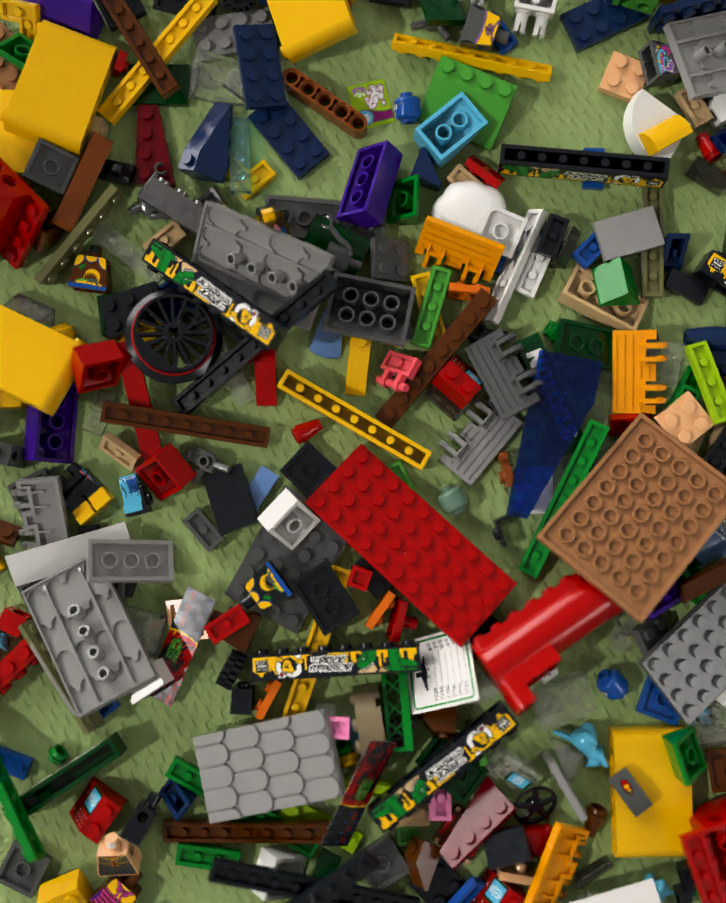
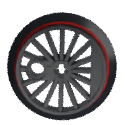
(149, 360)

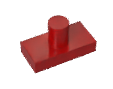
(399, 620)

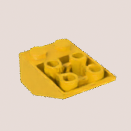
(67, 888)

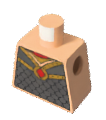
(117, 856)

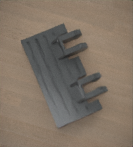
(503, 376)

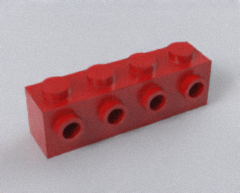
(14, 665)

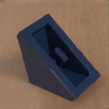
(427, 172)
(675, 250)
(177, 798)

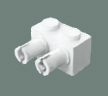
(541, 9)

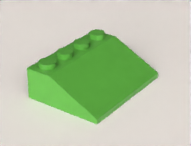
(485, 91)

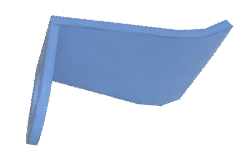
(325, 343)

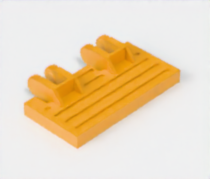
(459, 247)
(633, 369)
(557, 863)

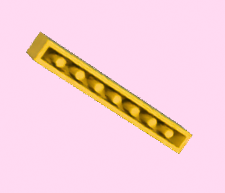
(354, 419)

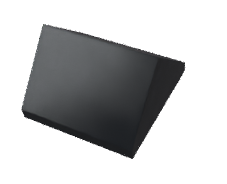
(509, 849)

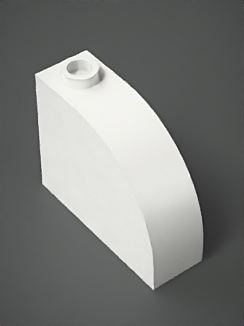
(641, 114)

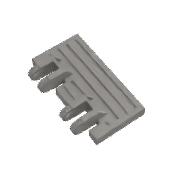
(480, 442)
(47, 511)

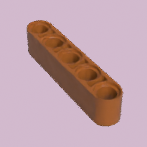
(320, 95)
(82, 182)

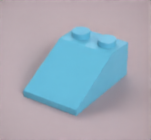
(449, 129)

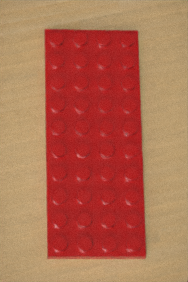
(411, 545)

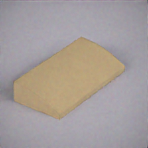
(581, 296)

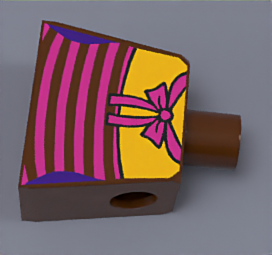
(118, 890)

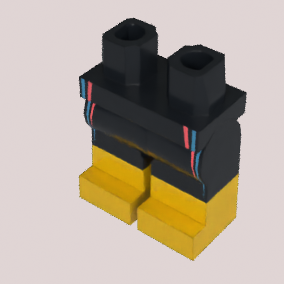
(84, 493)

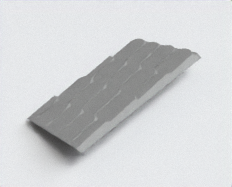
(700, 53)
(257, 259)
(89, 638)
(269, 765)

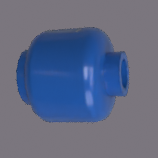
(407, 108)
(612, 684)

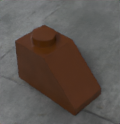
(48, 234)
(440, 722)
(422, 860)

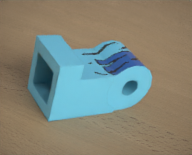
(131, 494)

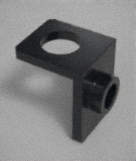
(147, 500)
(497, 532)

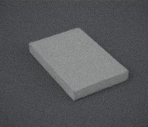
(628, 233)
(564, 786)

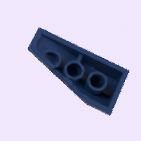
(207, 151)

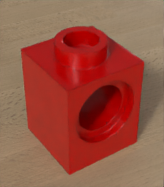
(11, 619)

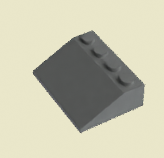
(369, 309)

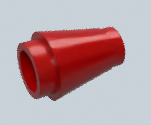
(707, 148)
(306, 430)

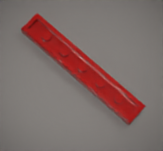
(138, 395)

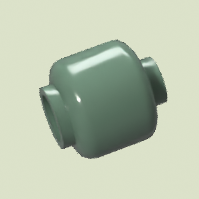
(453, 499)

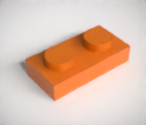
(463, 291)
(376, 617)
(264, 704)

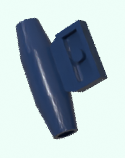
(716, 341)

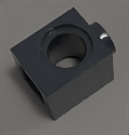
(242, 698)

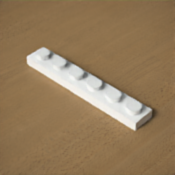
(513, 267)

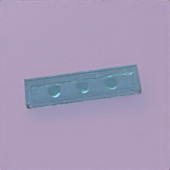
(240, 157)

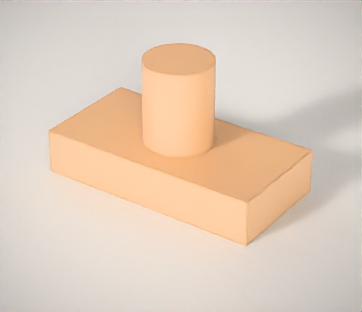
(517, 874)

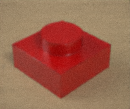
(120, 64)
(359, 577)

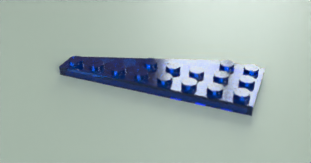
(551, 424)

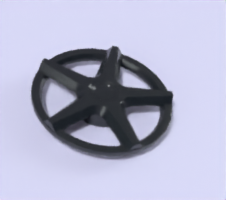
(535, 805)

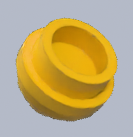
(348, 760)

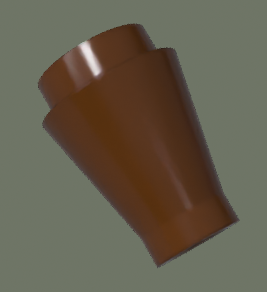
(596, 817)

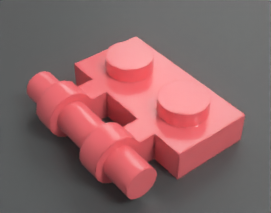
(401, 365)

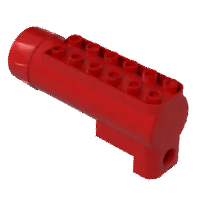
(531, 639)

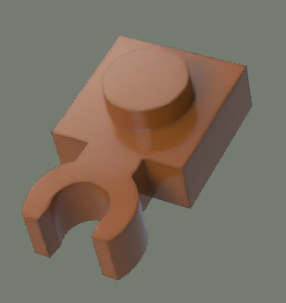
(506, 474)

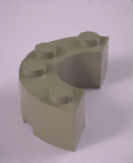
(368, 716)

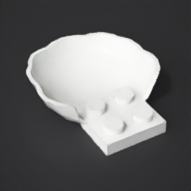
(480, 211)

